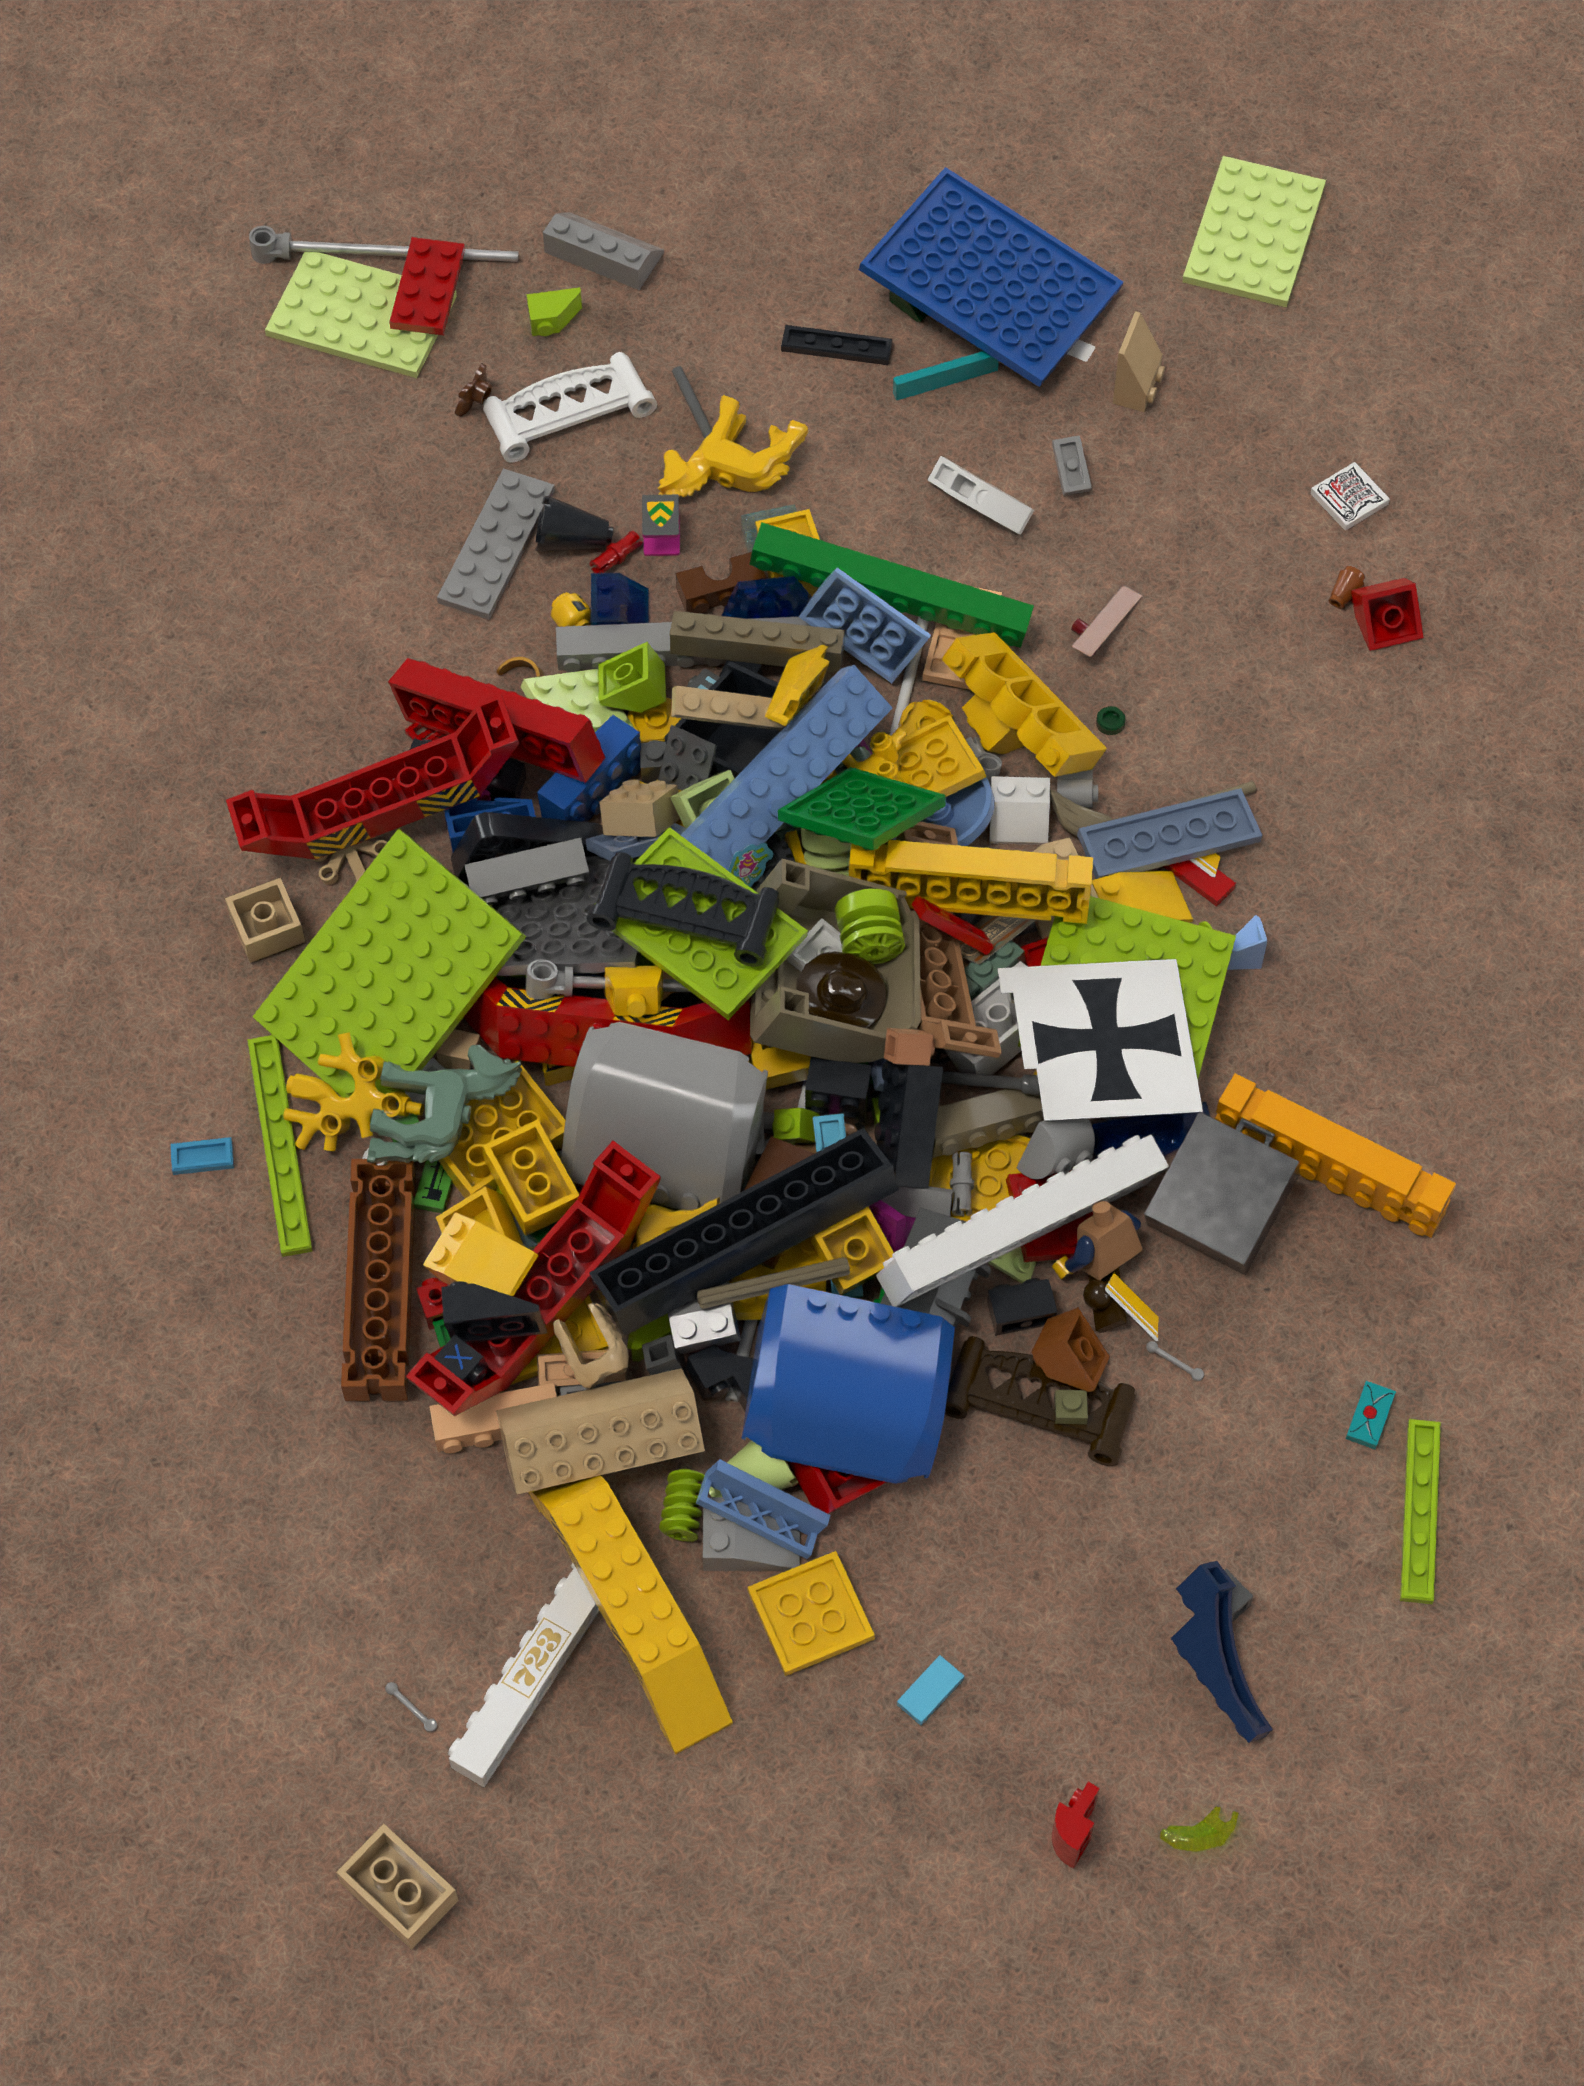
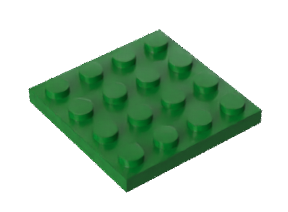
(861, 808)

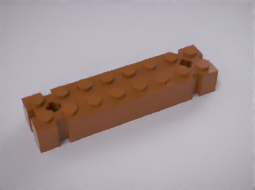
(378, 1281)

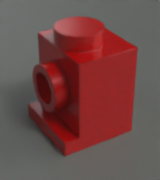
(431, 1308)

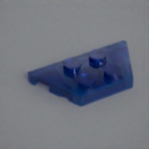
(767, 599)

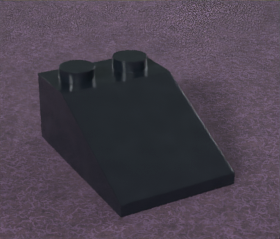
(488, 1315)

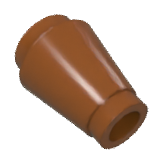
(1347, 580)

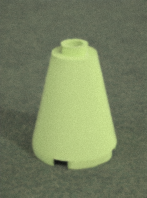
(758, 1464)

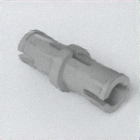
(962, 1184)

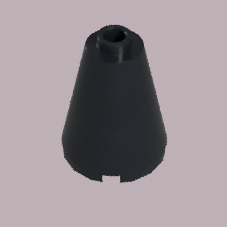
(570, 528)

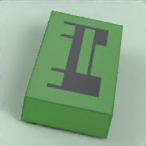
(433, 1188)

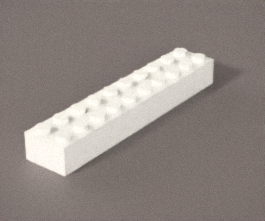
(1020, 1219)

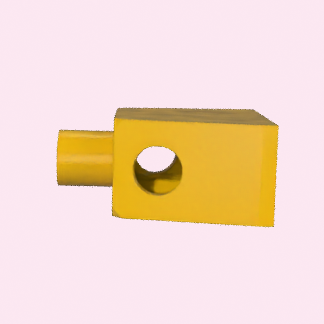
(634, 990)

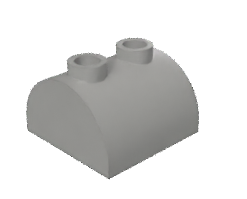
(1057, 1147)

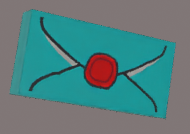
(1370, 1415)

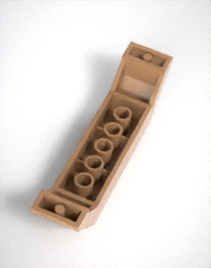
(943, 981)

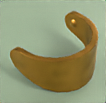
(518, 662)

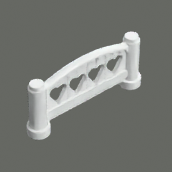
(516, 431)

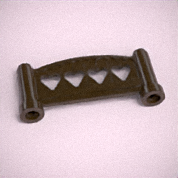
(972, 1388)

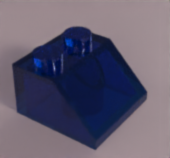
(618, 600)

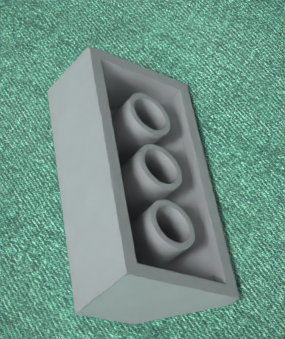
(600, 249)
(528, 871)

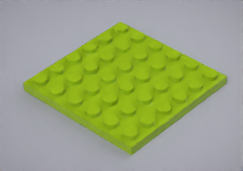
(1131, 934)

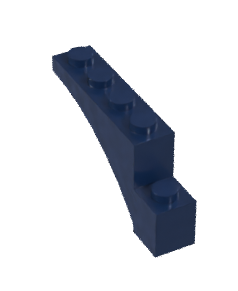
(1211, 1650)

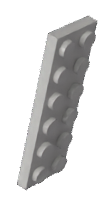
(495, 544)

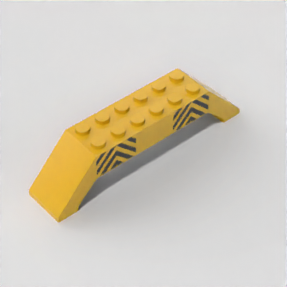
(637, 1608)

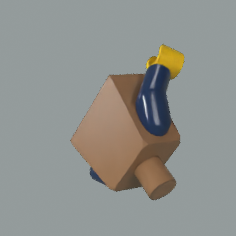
(1102, 1243)

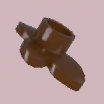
(476, 391)

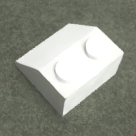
(1020, 810)

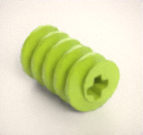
(680, 1505)

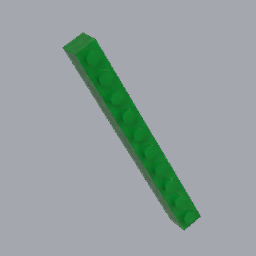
(898, 585)

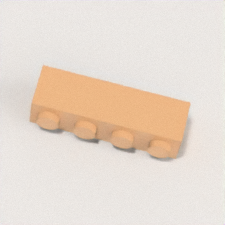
(480, 1423)

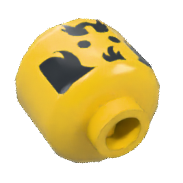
(570, 610)

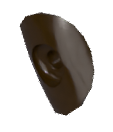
(843, 988)

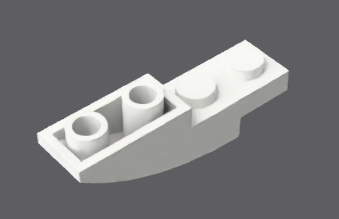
(980, 495)

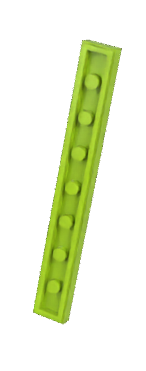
(279, 1146)

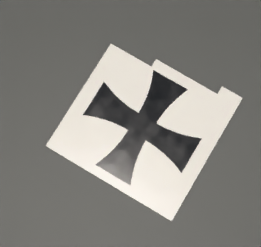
(1105, 1038)

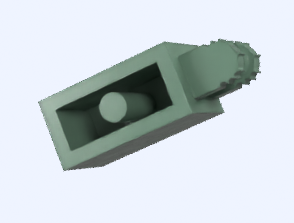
(983, 975)

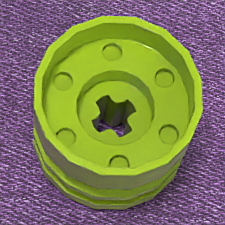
(870, 925)

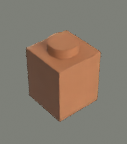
(908, 1046)

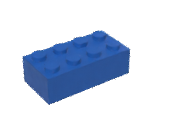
(579, 801)

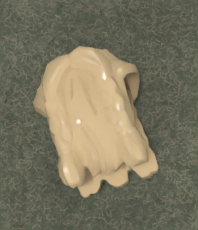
(612, 1361)

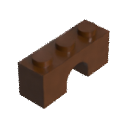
(701, 593)

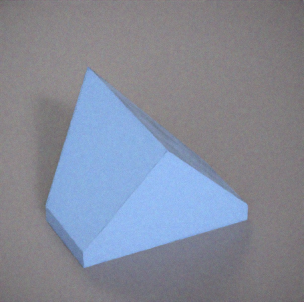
(1249, 946)

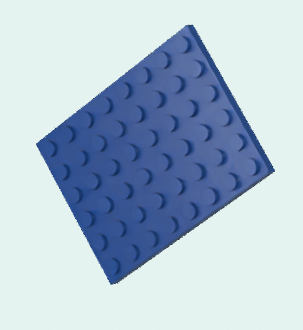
(991, 276)

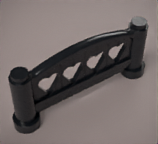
(746, 931)

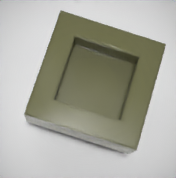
(1070, 1407)

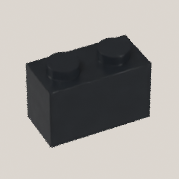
(1021, 1306)

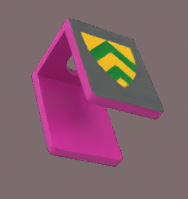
(661, 525)

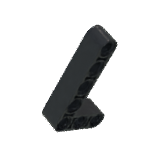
(510, 833)

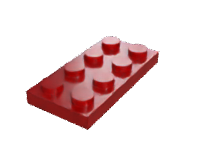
(427, 286)

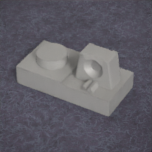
(1071, 465)

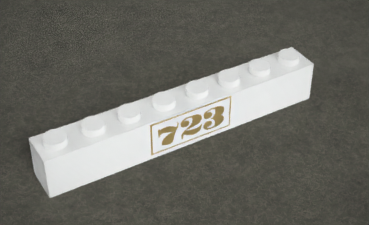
(524, 1681)

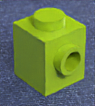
(794, 1125)

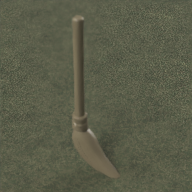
(1075, 816)

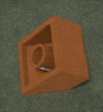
(1070, 1351)

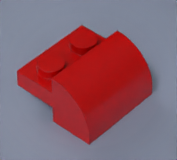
(1072, 1825)

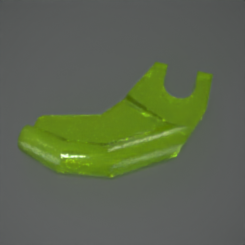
(1202, 1836)

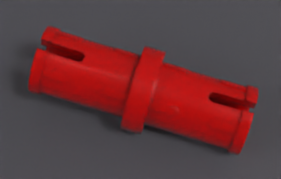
(616, 553)

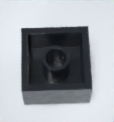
(838, 1089)

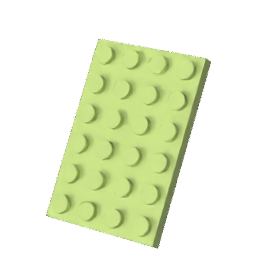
(1254, 231)
(347, 313)

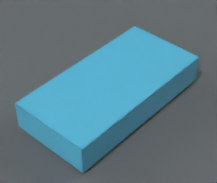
(930, 1690)

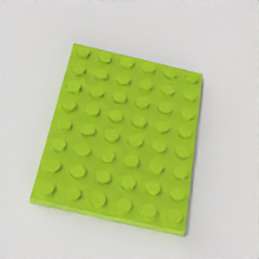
(390, 967)

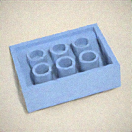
(872, 627)

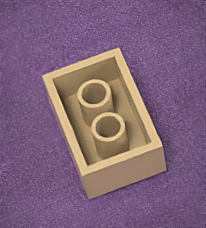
(397, 1886)

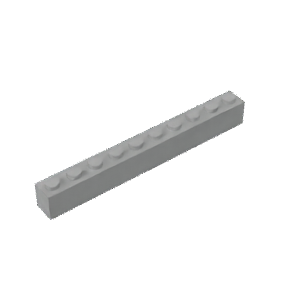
(590, 645)

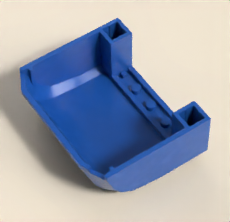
(848, 1384)

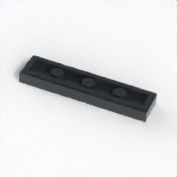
(836, 345)

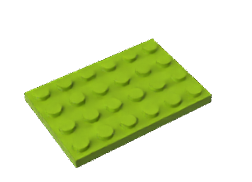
(697, 962)

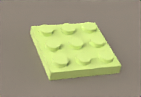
(574, 693)

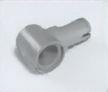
(989, 761)

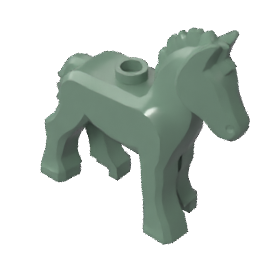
(445, 1106)

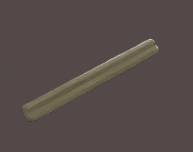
(761, 1285)

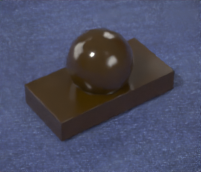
(1106, 1310)

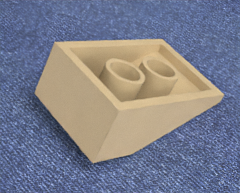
(1138, 367)

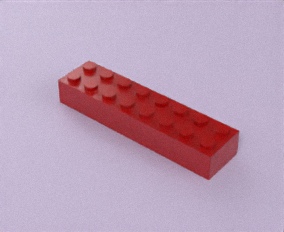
(545, 733)

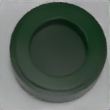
(1110, 720)

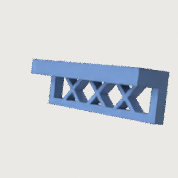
(762, 1501)

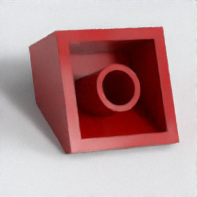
(1388, 613)

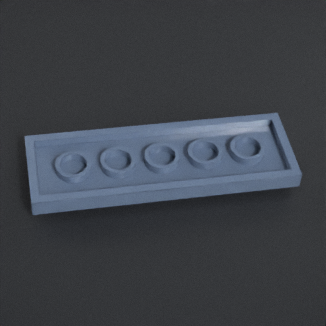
(1170, 834)

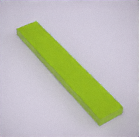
(1420, 1511)

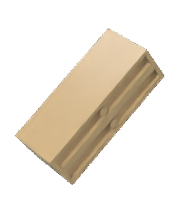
(600, 1431)

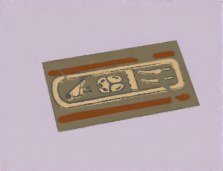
(997, 929)

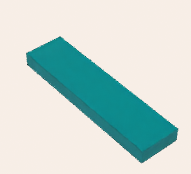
(943, 374)

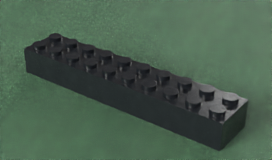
(744, 1231)

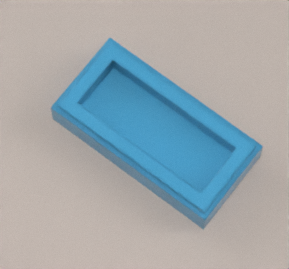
(202, 1156)

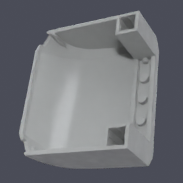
(672, 1105)

